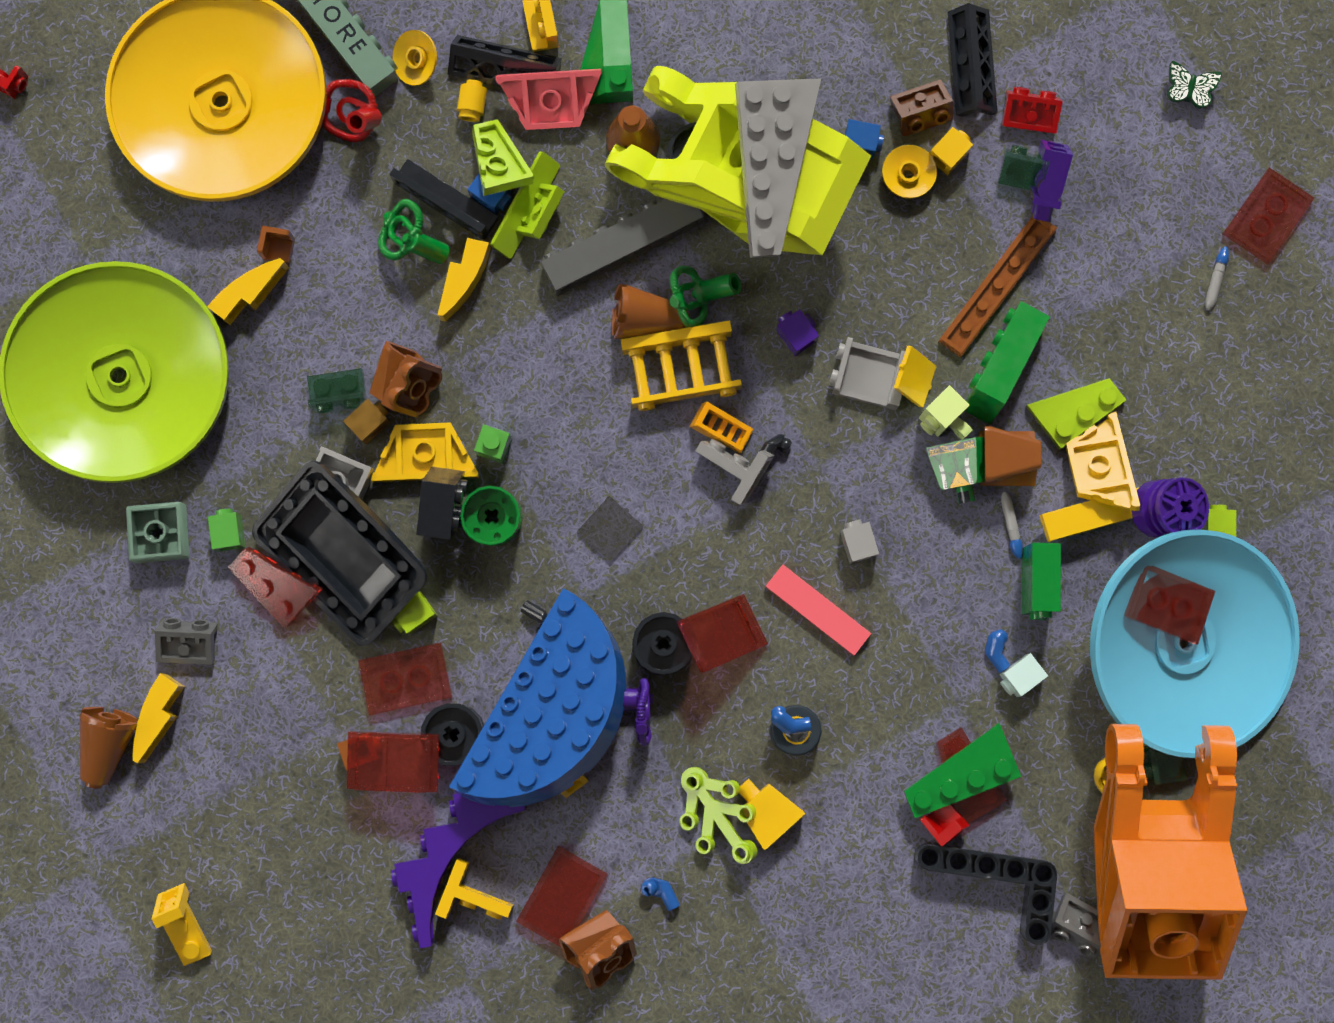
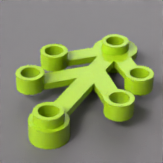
(715, 812)

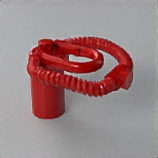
(358, 121)

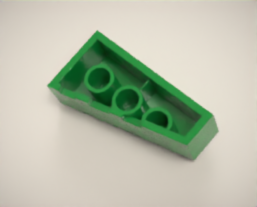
(1005, 362)

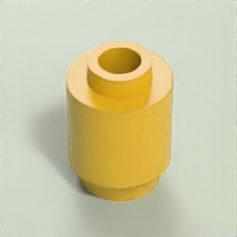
(471, 101)

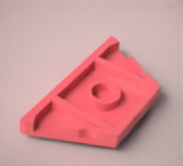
(550, 98)

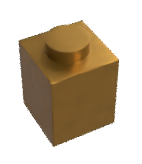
(367, 420)

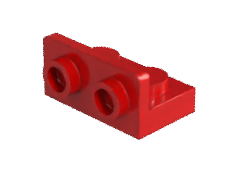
(1032, 110)

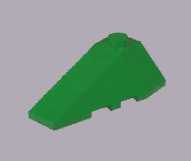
(610, 51)

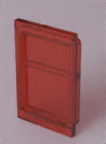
(722, 633)
(392, 761)

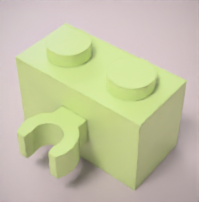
(945, 413)

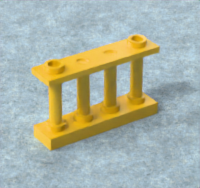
(663, 344)

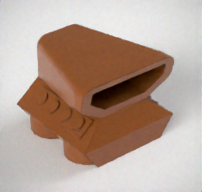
(404, 380)
(1010, 457)
(598, 948)

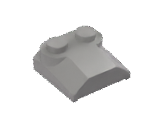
(352, 473)

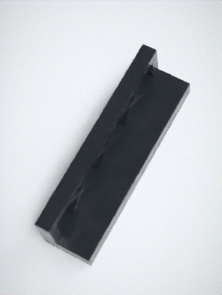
(499, 56)
(968, 59)
(444, 199)

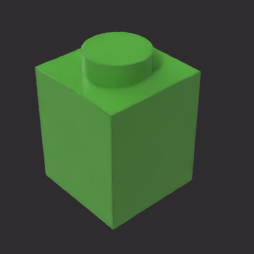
(493, 444)
(226, 530)

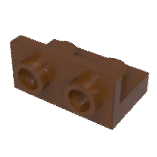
(922, 107)

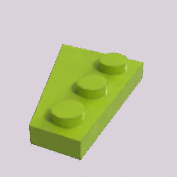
(498, 159)

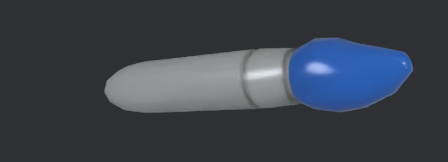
(1217, 277)
(1012, 526)

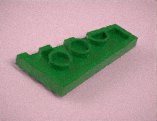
(972, 770)

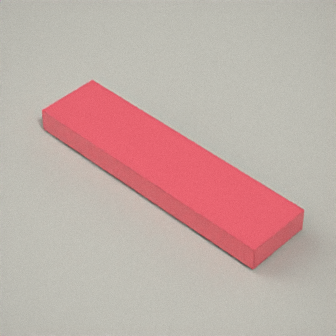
(818, 610)

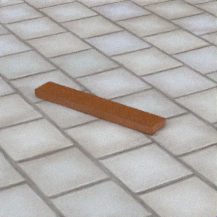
(997, 285)

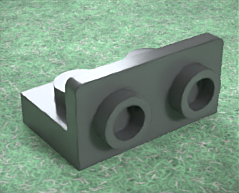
(185, 641)
(1077, 925)

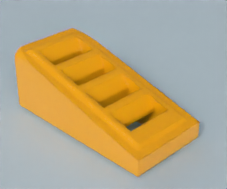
(717, 435)

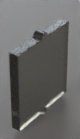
(610, 528)

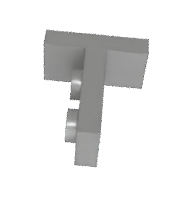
(737, 466)

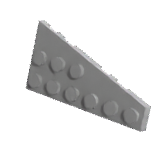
(773, 140)

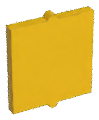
(915, 376)

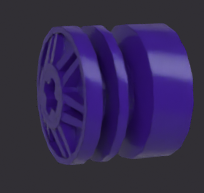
(1171, 506)

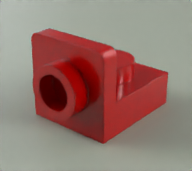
(14, 82)

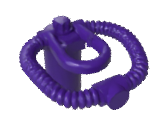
(639, 700)

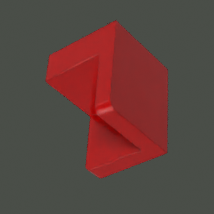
(945, 824)

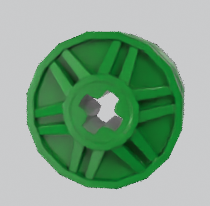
(475, 516)

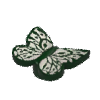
(1191, 87)

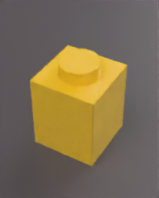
(951, 150)

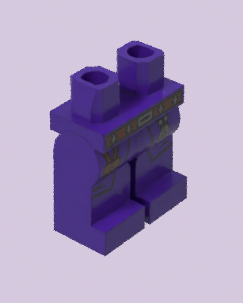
(1050, 179)

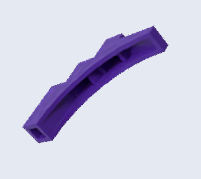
(441, 843)

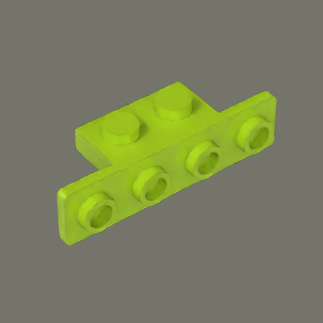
(530, 208)

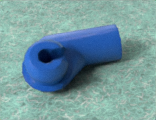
(994, 650)
(787, 724)
(661, 889)

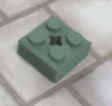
(145, 519)

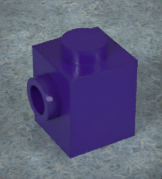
(797, 331)

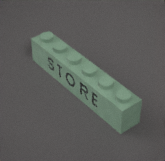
(352, 43)

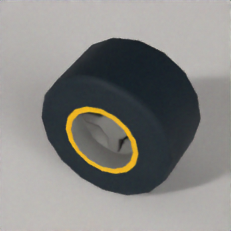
(797, 743)

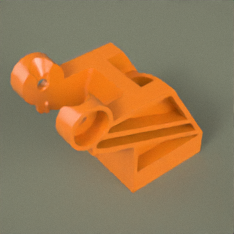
(1167, 866)

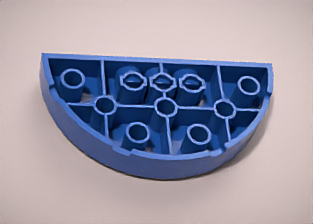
(552, 714)

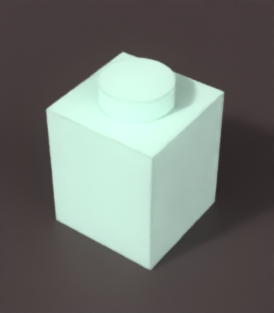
(1022, 676)

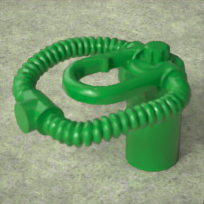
(412, 241)
(703, 291)

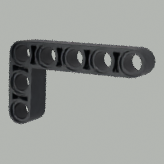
(999, 872)

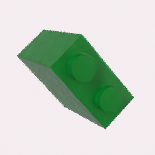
(1041, 580)

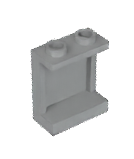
(867, 374)

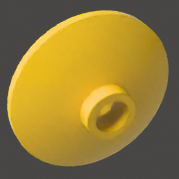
(415, 57)
(912, 159)

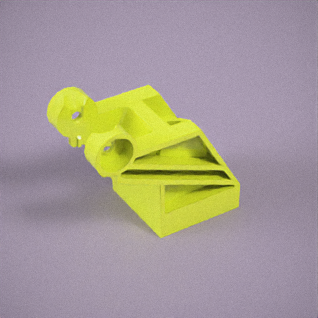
(710, 165)

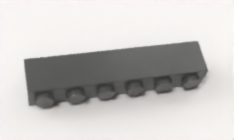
(618, 243)

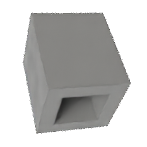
(859, 541)

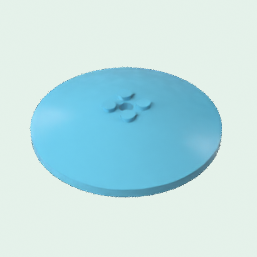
(1228, 678)

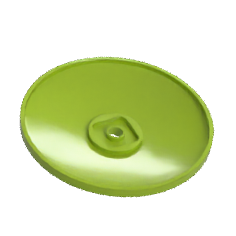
(72, 341)

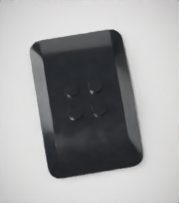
(344, 548)

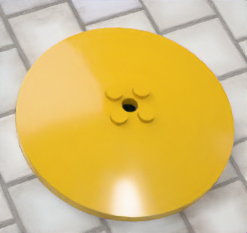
(176, 67)

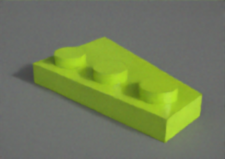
(1075, 411)

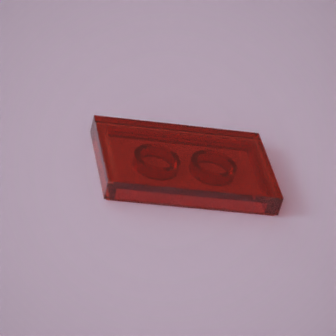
(1268, 215)
(1170, 604)
(405, 679)
(561, 896)

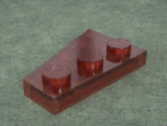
(276, 589)

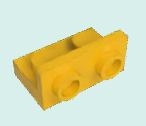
(540, 24)

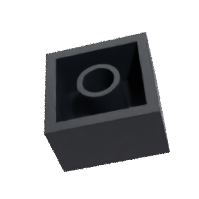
(441, 502)

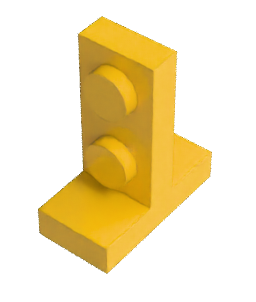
(469, 897)
(180, 924)

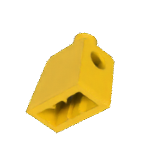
(773, 812)

